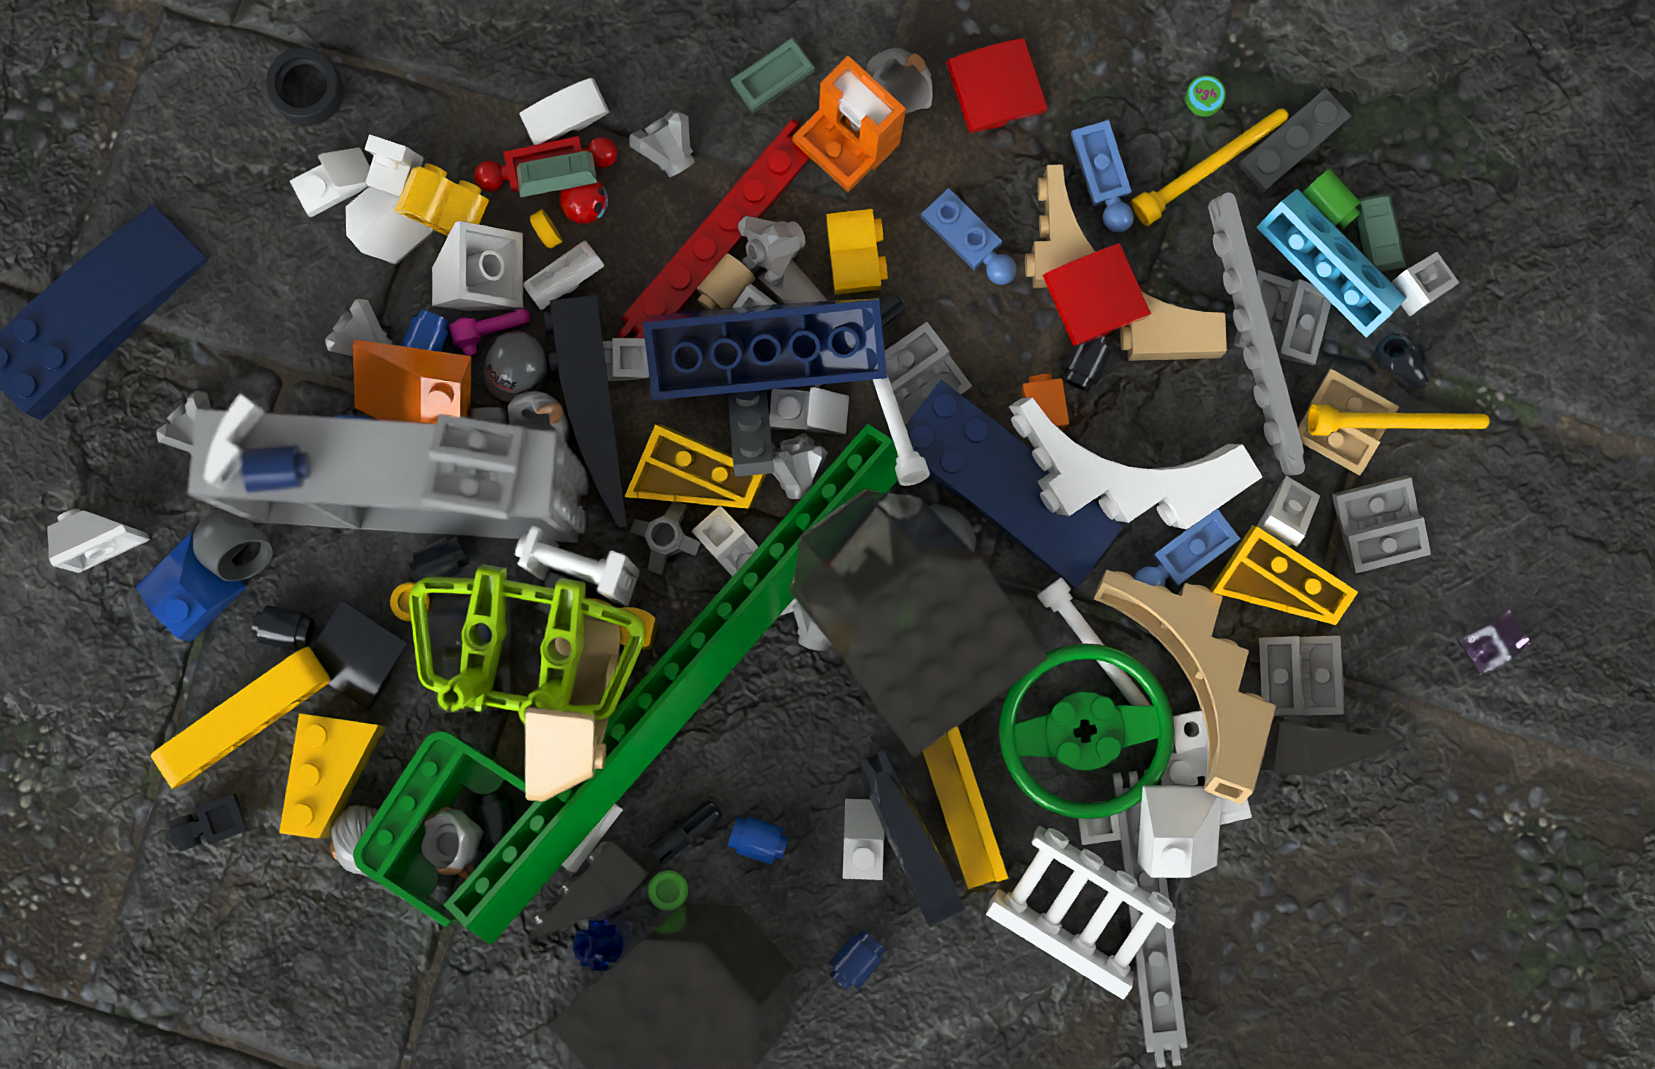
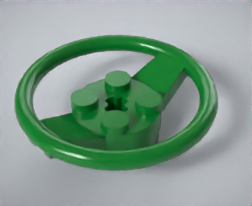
(1112, 725)

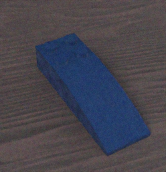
(92, 311)
(764, 347)
(999, 482)

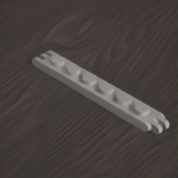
(1252, 320)
(1157, 956)

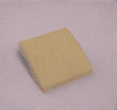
(1346, 446)

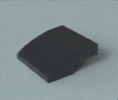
(358, 654)

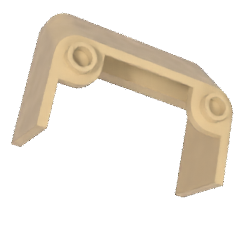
(569, 745)

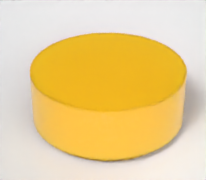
(545, 229)
(400, 601)

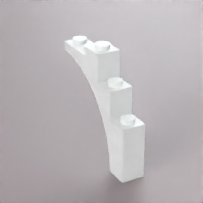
(1078, 476)

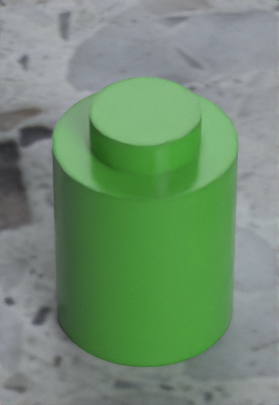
(1333, 199)

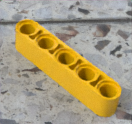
(240, 717)

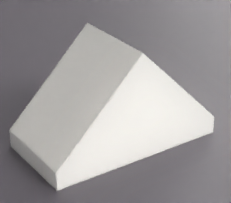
(1424, 283)

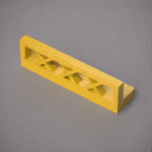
(964, 810)

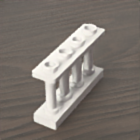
(614, 576)
(1079, 950)

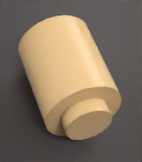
(724, 284)

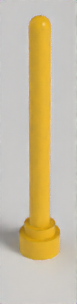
(1150, 205)
(1324, 419)

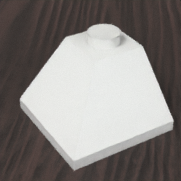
(479, 269)
(88, 539)
(1178, 830)

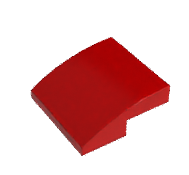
(996, 85)
(1096, 294)

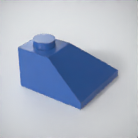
(186, 593)

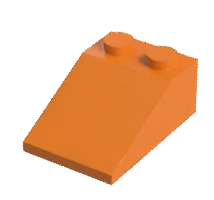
(410, 383)

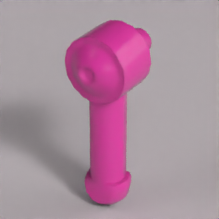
(468, 332)

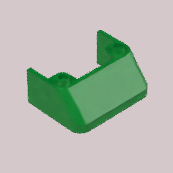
(432, 780)

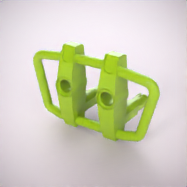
(481, 657)

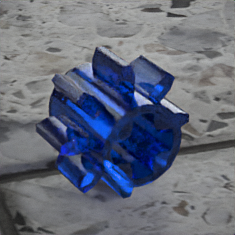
(597, 945)

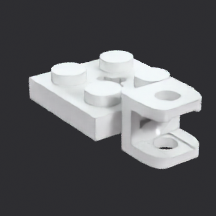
(1190, 761)

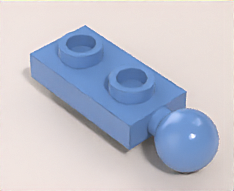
(1104, 173)
(969, 237)
(1190, 551)

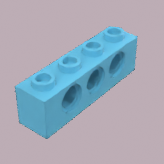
(1331, 262)

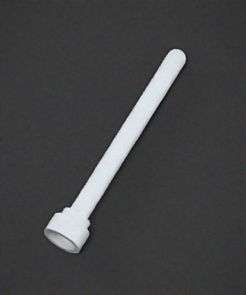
(910, 466)
(1058, 598)

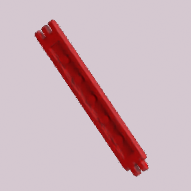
(719, 232)

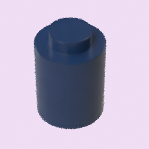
(274, 468)

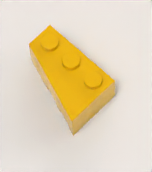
(690, 472)
(1282, 579)
(324, 772)

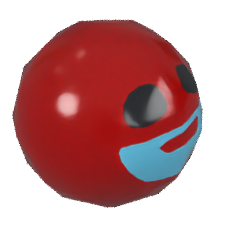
(584, 203)

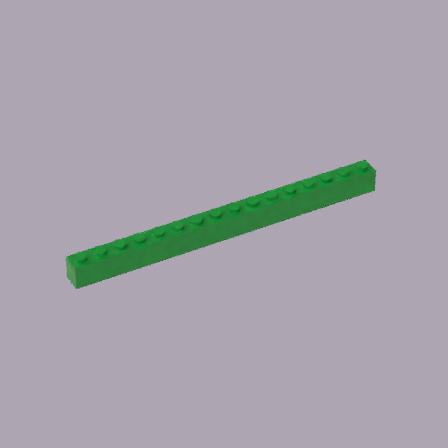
(665, 698)

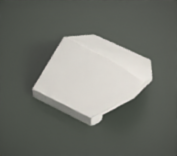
(380, 229)

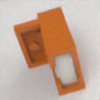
(854, 125)

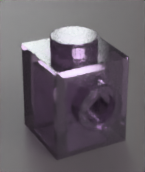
(1495, 641)

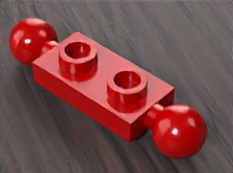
(491, 176)

